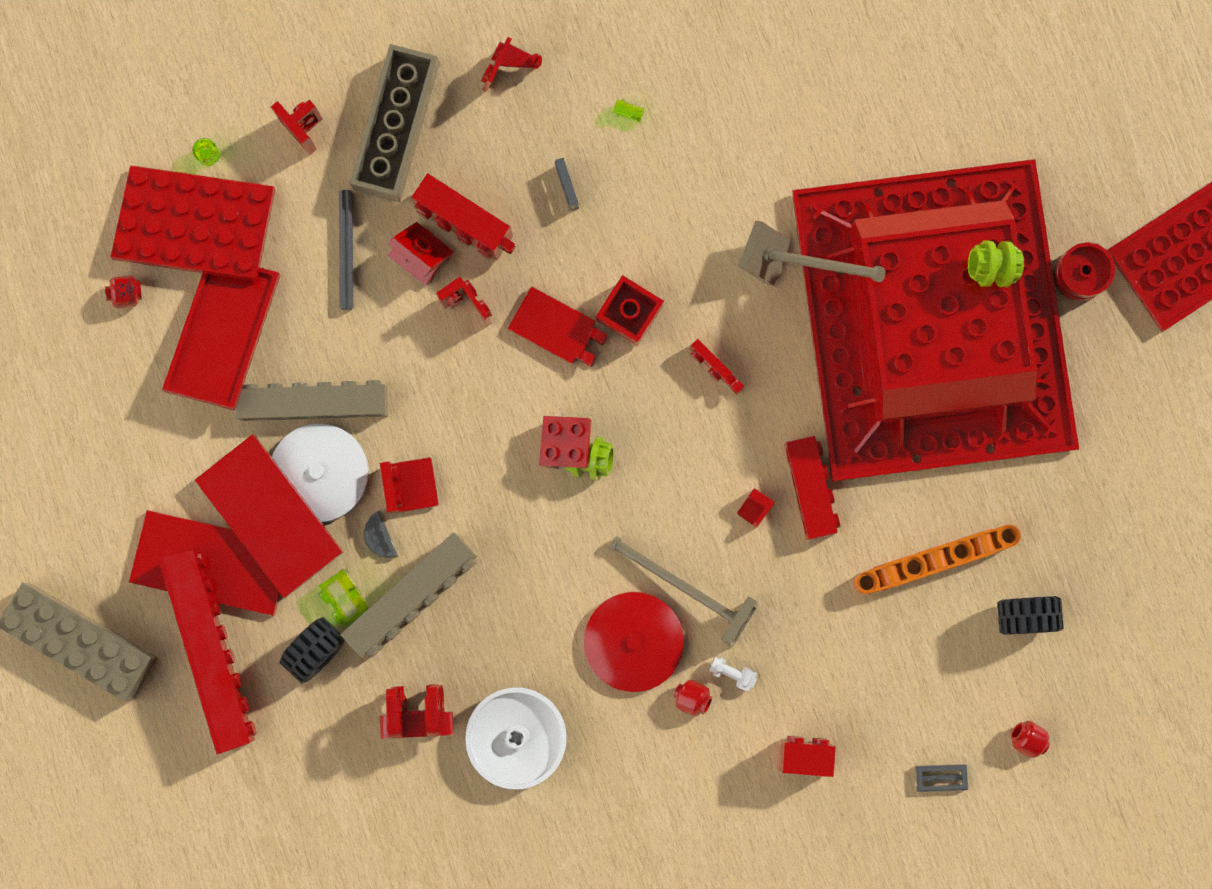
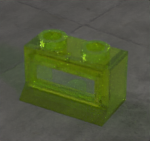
(343, 597)

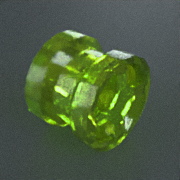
(210, 156)

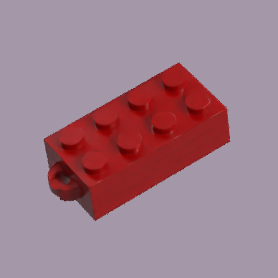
(463, 217)

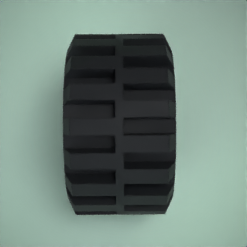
(1030, 615)
(312, 650)

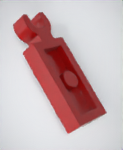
(717, 368)

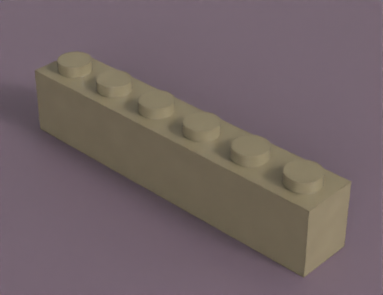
(312, 402)

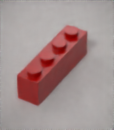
(811, 488)

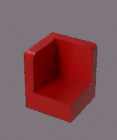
(755, 508)

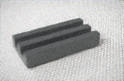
(566, 184)
(919, 778)

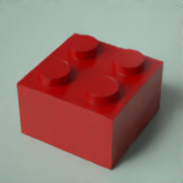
(629, 310)
(807, 758)

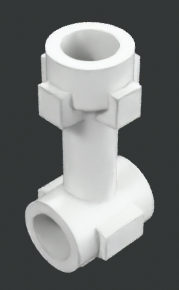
(745, 679)

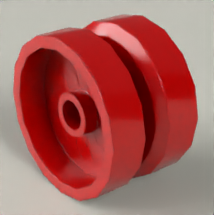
(1097, 274)

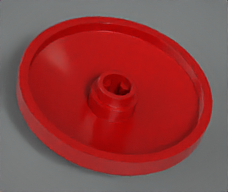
(633, 641)

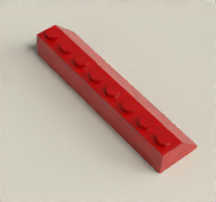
(207, 650)

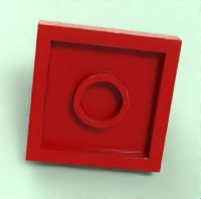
(299, 122)
(419, 252)

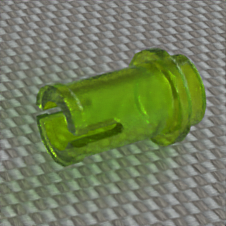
(628, 110)

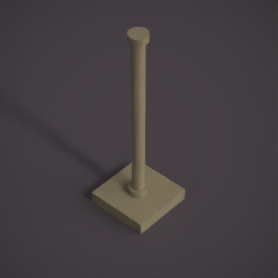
(768, 250)
(736, 619)

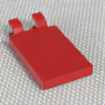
(556, 327)

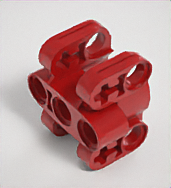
(421, 723)

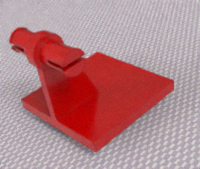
(509, 56)

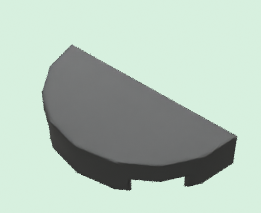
(378, 537)

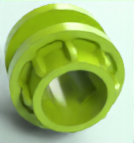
(999, 264)
(599, 460)

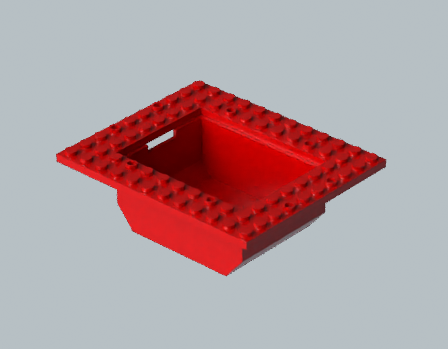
(929, 332)

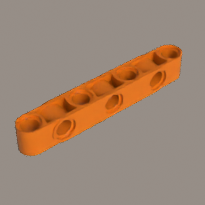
(937, 559)

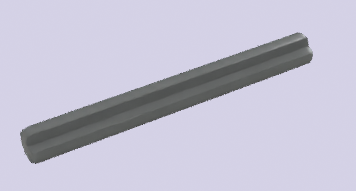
(345, 249)

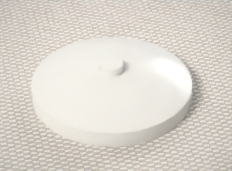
(324, 468)
(516, 738)

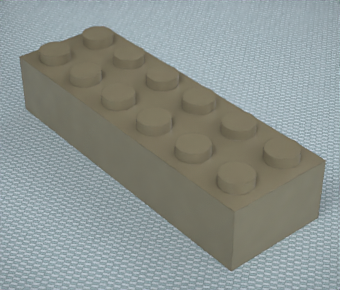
(394, 123)
(409, 595)
(77, 641)

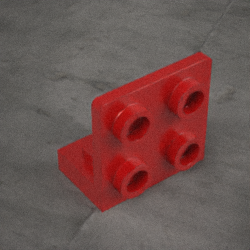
(452, 296)
(565, 442)
(409, 485)

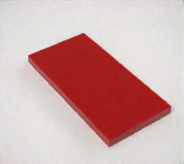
(220, 338)
(269, 516)
(232, 569)

